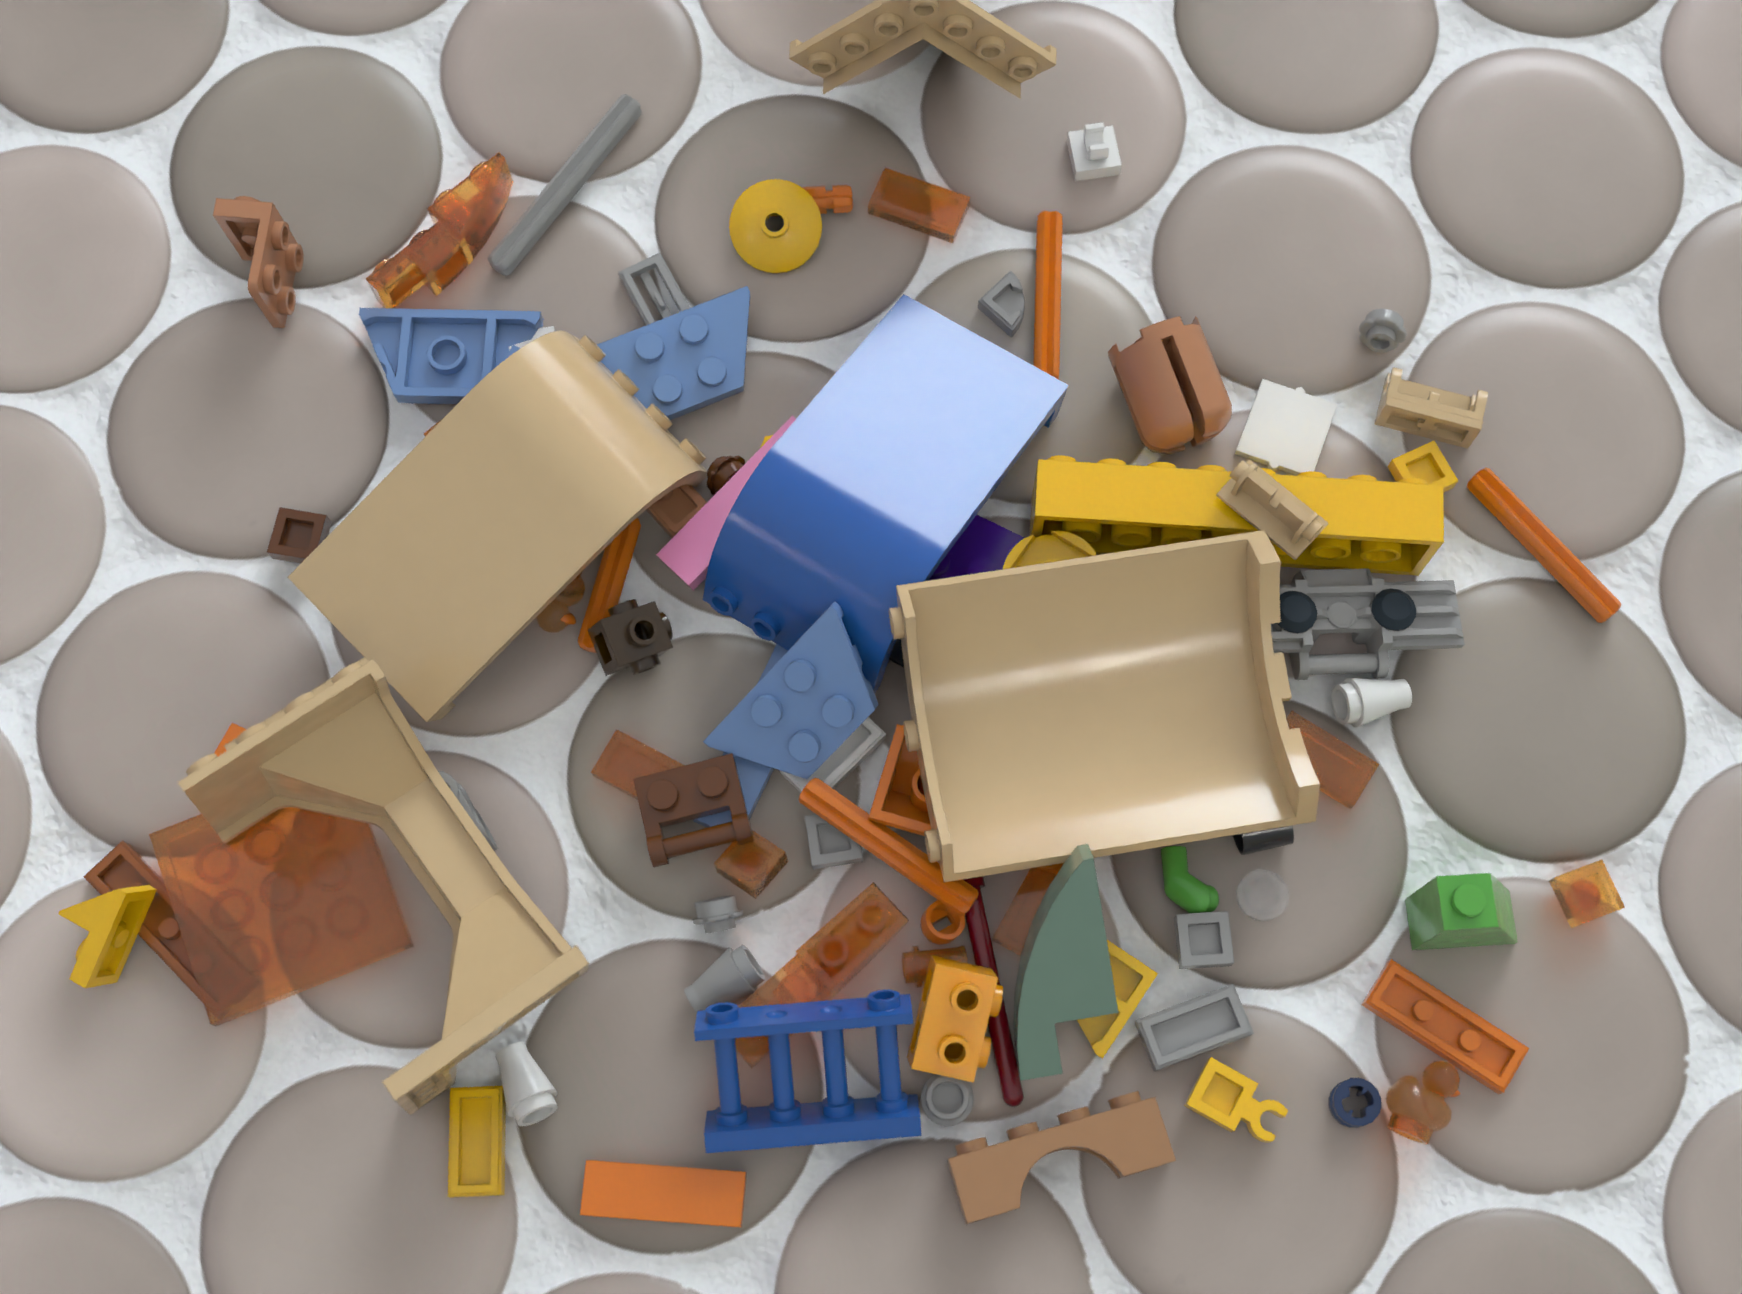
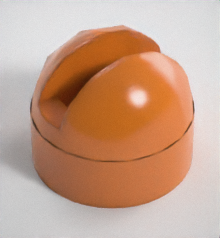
(935, 913)

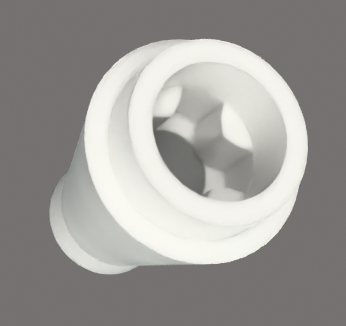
(1365, 700)
(525, 1086)

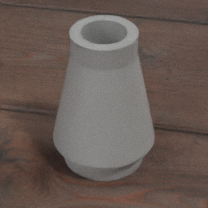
(726, 980)

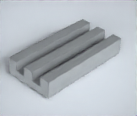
(642, 270)

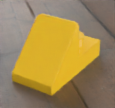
(112, 928)

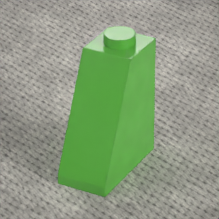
(1460, 913)

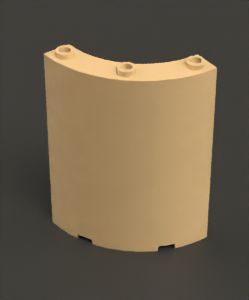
(1101, 705)

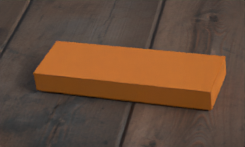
(1445, 1027)
(663, 1193)

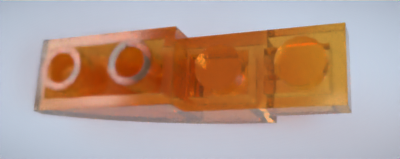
(461, 228)
(827, 960)

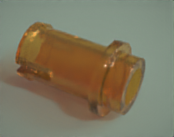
(916, 962)

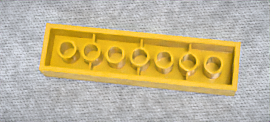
(1138, 507)

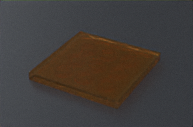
(278, 905)

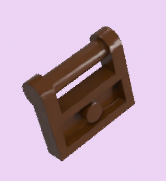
(687, 795)

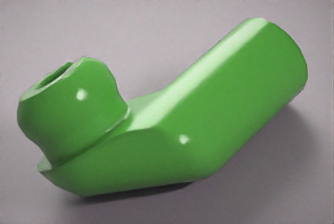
(1183, 887)

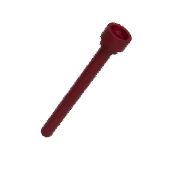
(998, 1026)

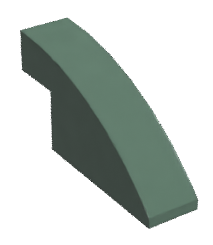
(1062, 966)

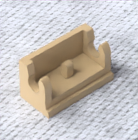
(1430, 411)

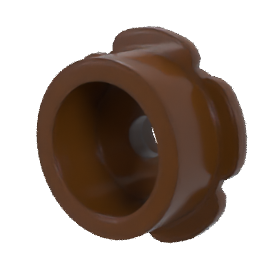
(722, 471)

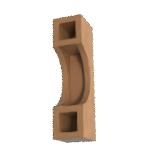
(1125, 1138)

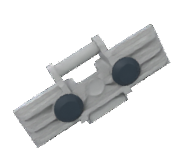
(1373, 611)

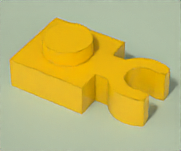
(1227, 1098)

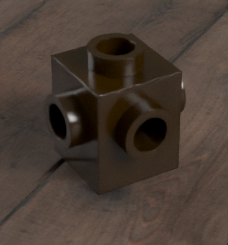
(631, 637)

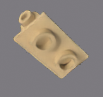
(1271, 508)

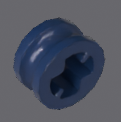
(1367, 1114)

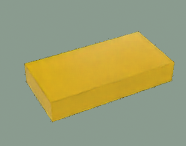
(476, 1142)

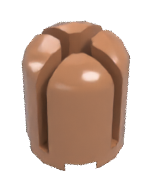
(1172, 386)

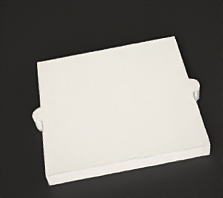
(1286, 428)

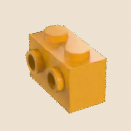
(954, 1019)

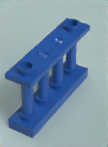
(787, 1120)

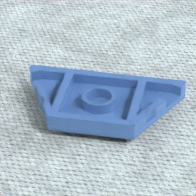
(443, 352)
(686, 356)
(802, 703)

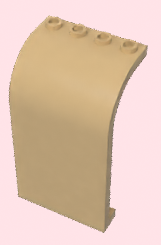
(494, 517)

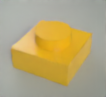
(1424, 463)

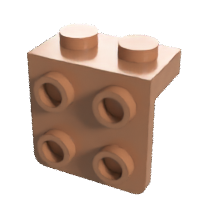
(266, 240)

